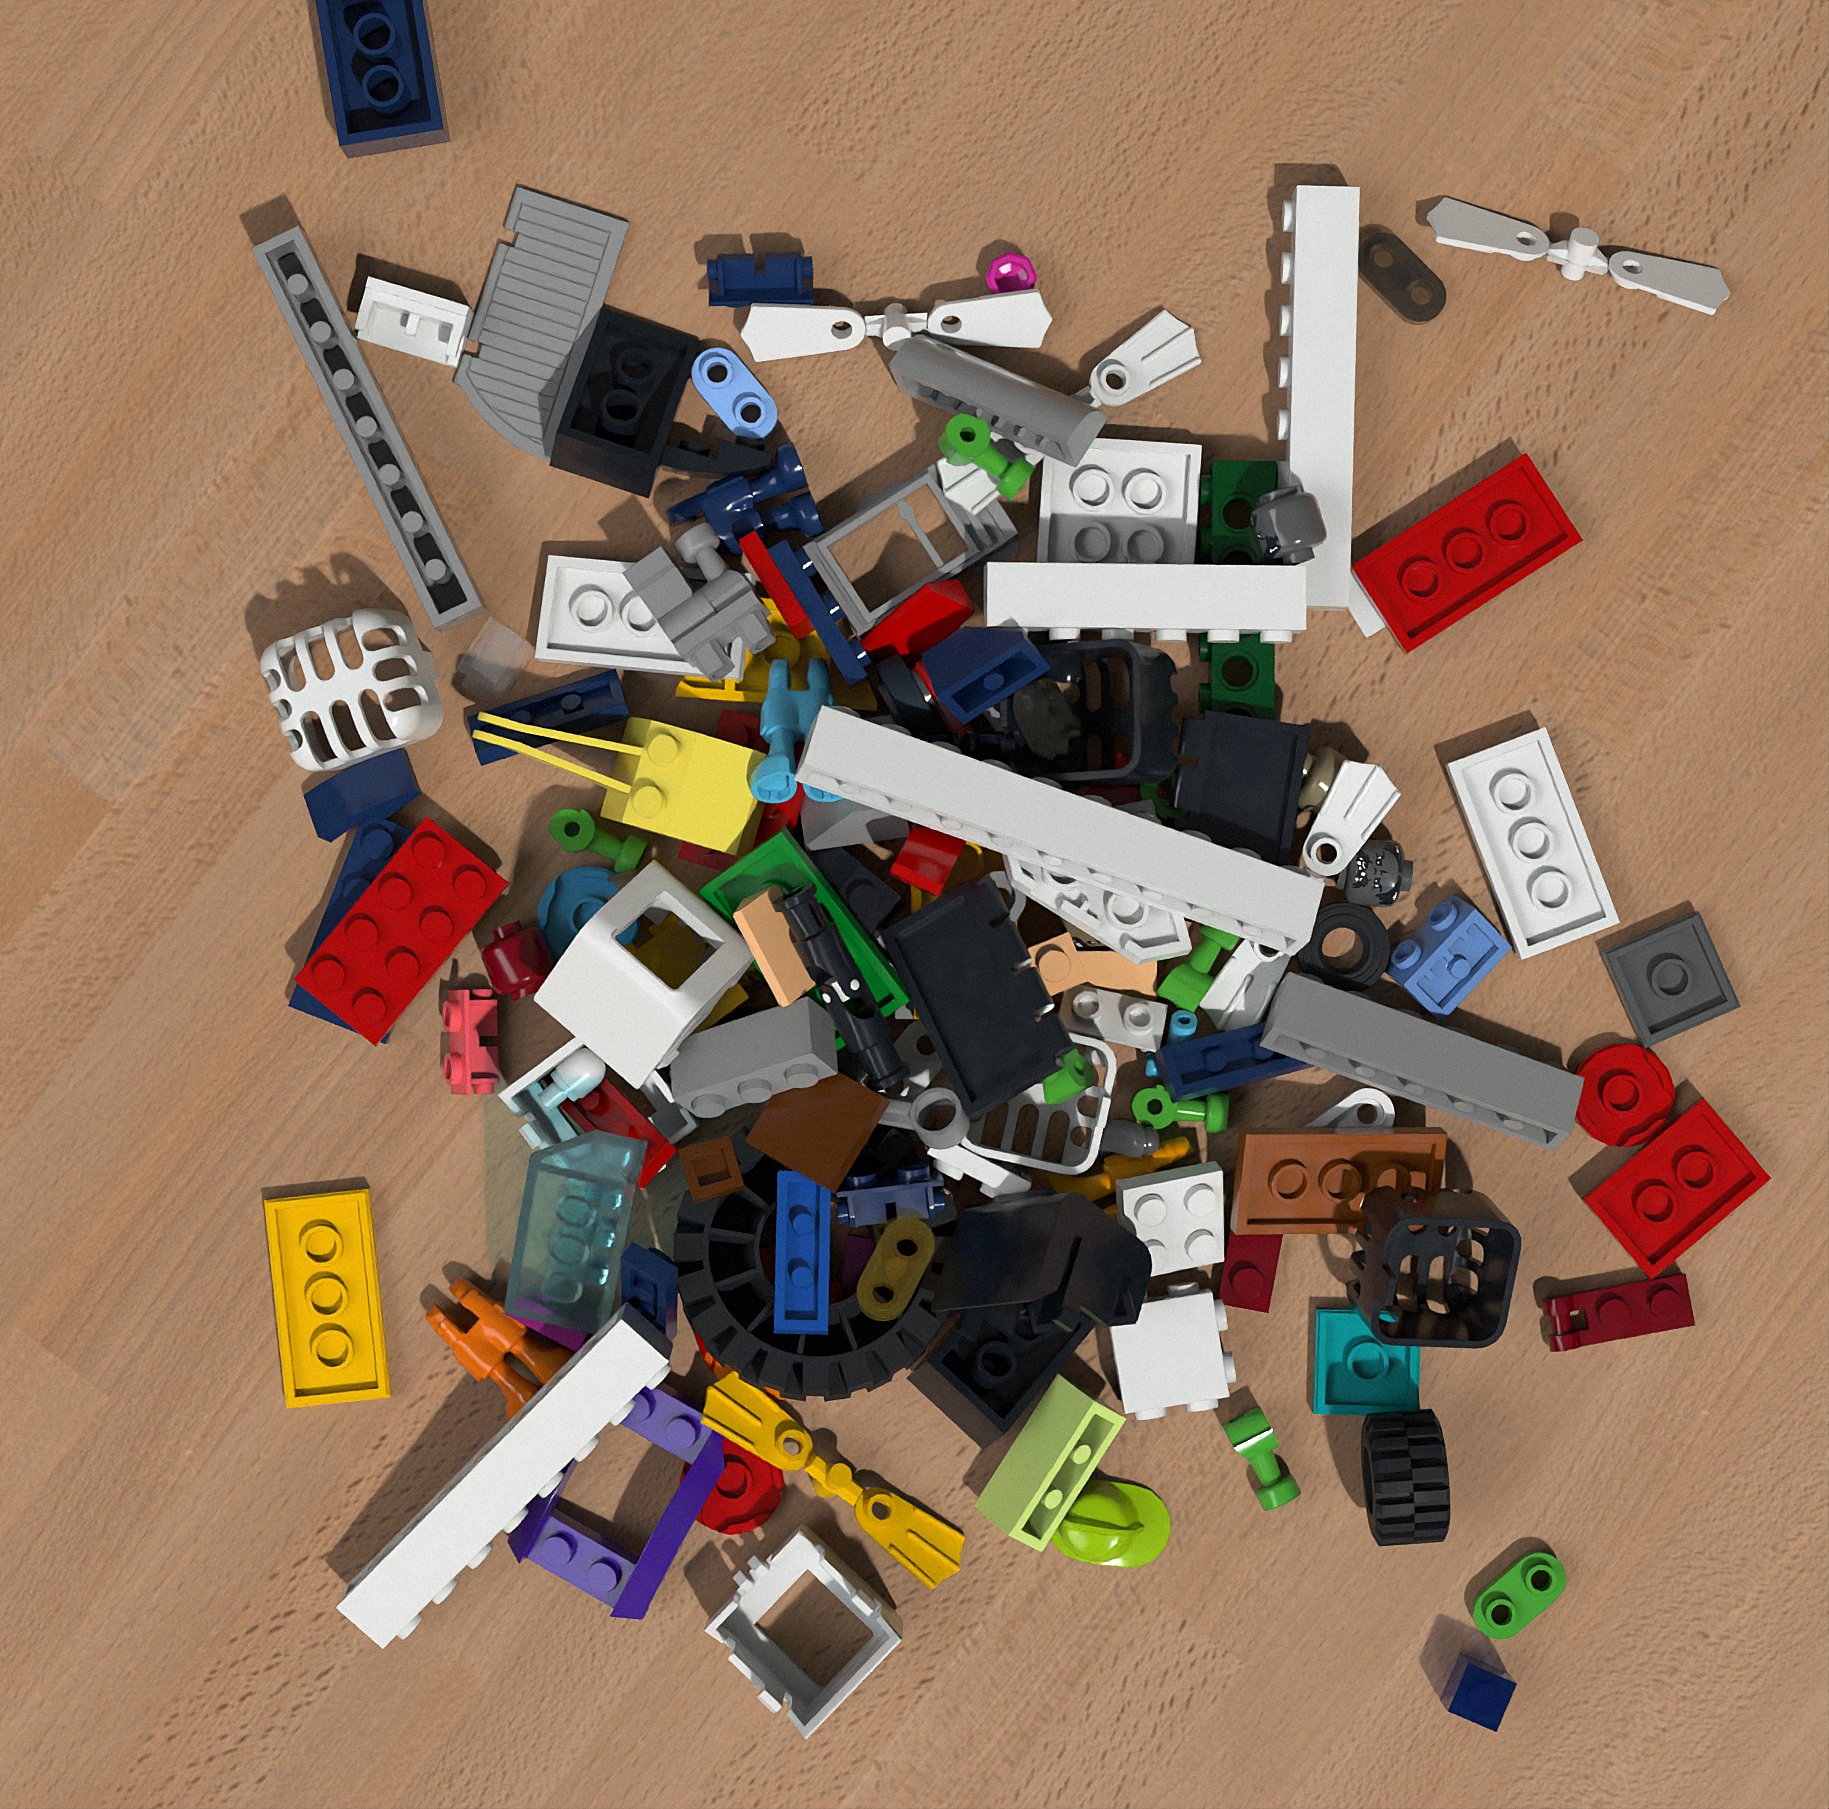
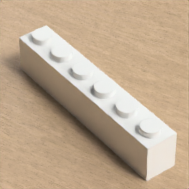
(1146, 599)

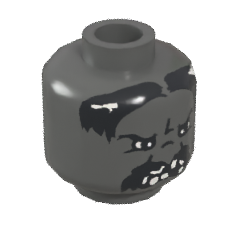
(1288, 525)
(1376, 874)

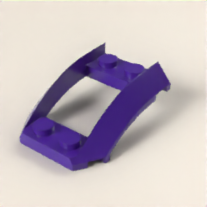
(598, 1563)

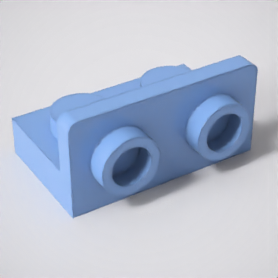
(1447, 956)

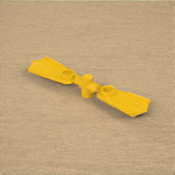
(907, 1533)

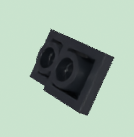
(742, 457)

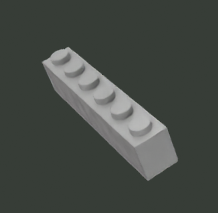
(1422, 1061)

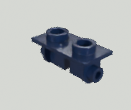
(737, 282)
(909, 1190)

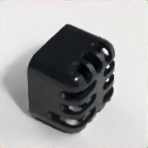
(1144, 719)
(1471, 1316)

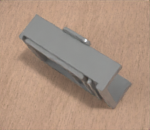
(987, 535)

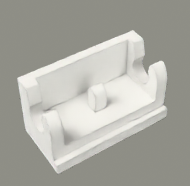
(413, 322)

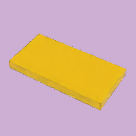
(328, 1298)

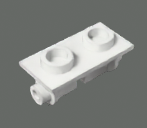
(1113, 1017)

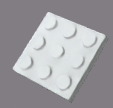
(1121, 504)

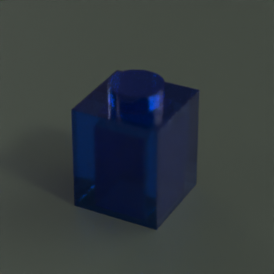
(1478, 1692)

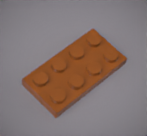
(1319, 1175)

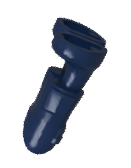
(732, 502)

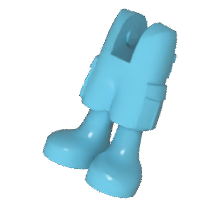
(783, 722)

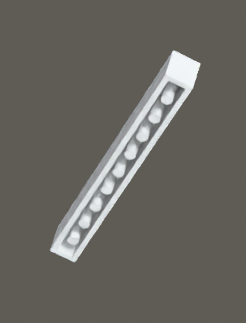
(1059, 829)

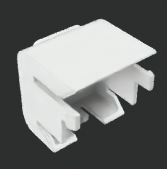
(621, 1004)
(552, 1127)
(766, 1663)

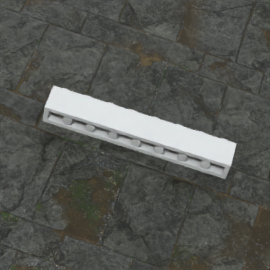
(1321, 374)
(506, 1475)

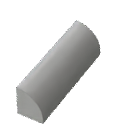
(1004, 399)

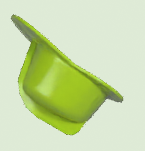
(1114, 1525)

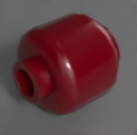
(517, 960)

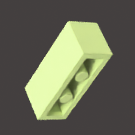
(1049, 1463)

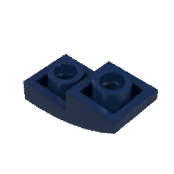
(369, 788)

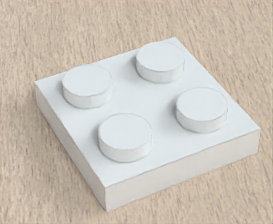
(995, 1175)
(1176, 1215)

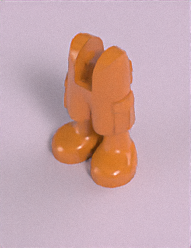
(487, 1340)

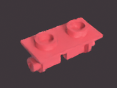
(467, 1061)

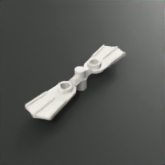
(1488, 232)
(989, 320)
(1143, 362)
(1346, 820)

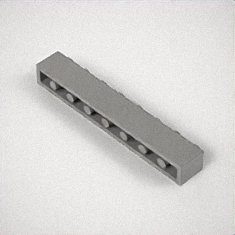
(369, 429)

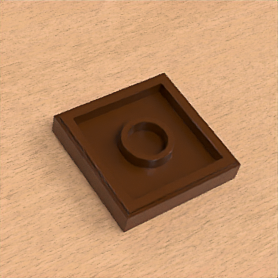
(819, 1128)

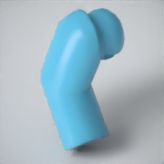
(1181, 1030)

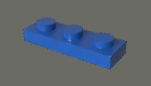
(801, 1256)

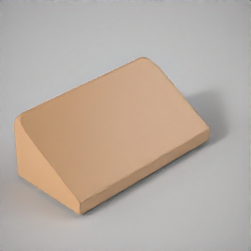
(772, 945)
(1117, 974)

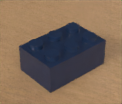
(382, 75)

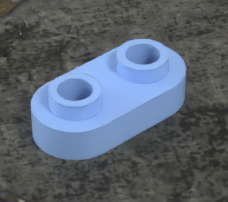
(734, 394)

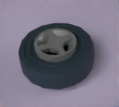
(907, 696)

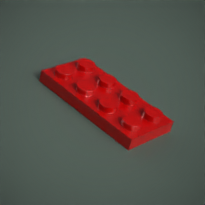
(1465, 553)
(401, 931)

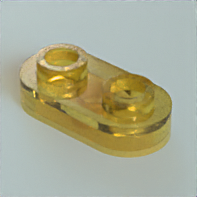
(895, 1270)

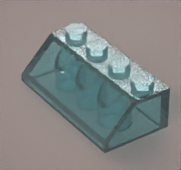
(575, 1230)

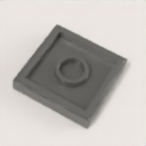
(1670, 979)

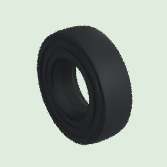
(1374, 941)

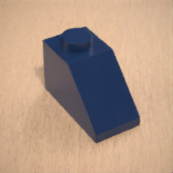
(981, 668)

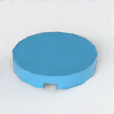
(572, 902)

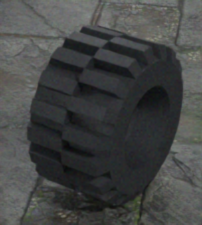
(1405, 1477)

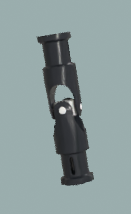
(838, 979)

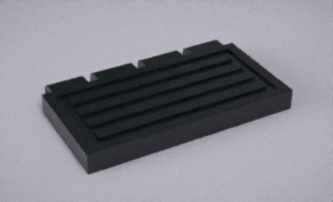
(1242, 782)
(974, 998)

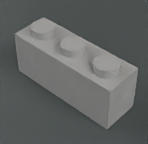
(754, 1058)

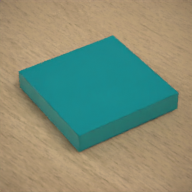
(1358, 1371)

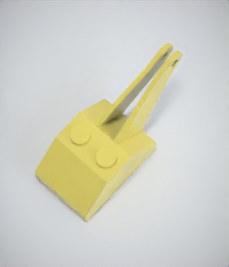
(665, 781)

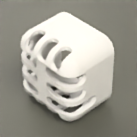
(347, 685)
(1074, 1158)

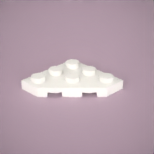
(1119, 922)

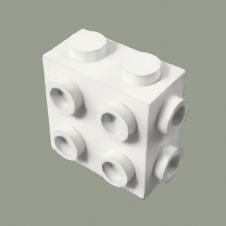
(1173, 1353)

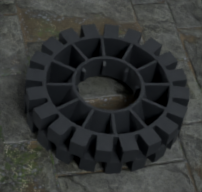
(733, 1299)

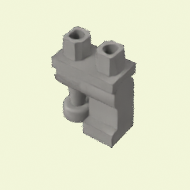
(703, 619)

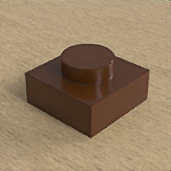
(711, 1169)

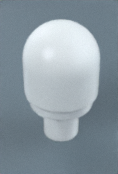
(574, 1078)

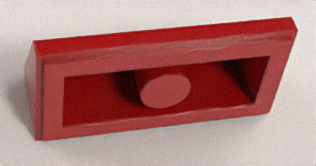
(920, 621)

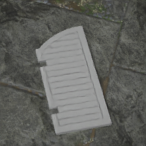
(539, 317)

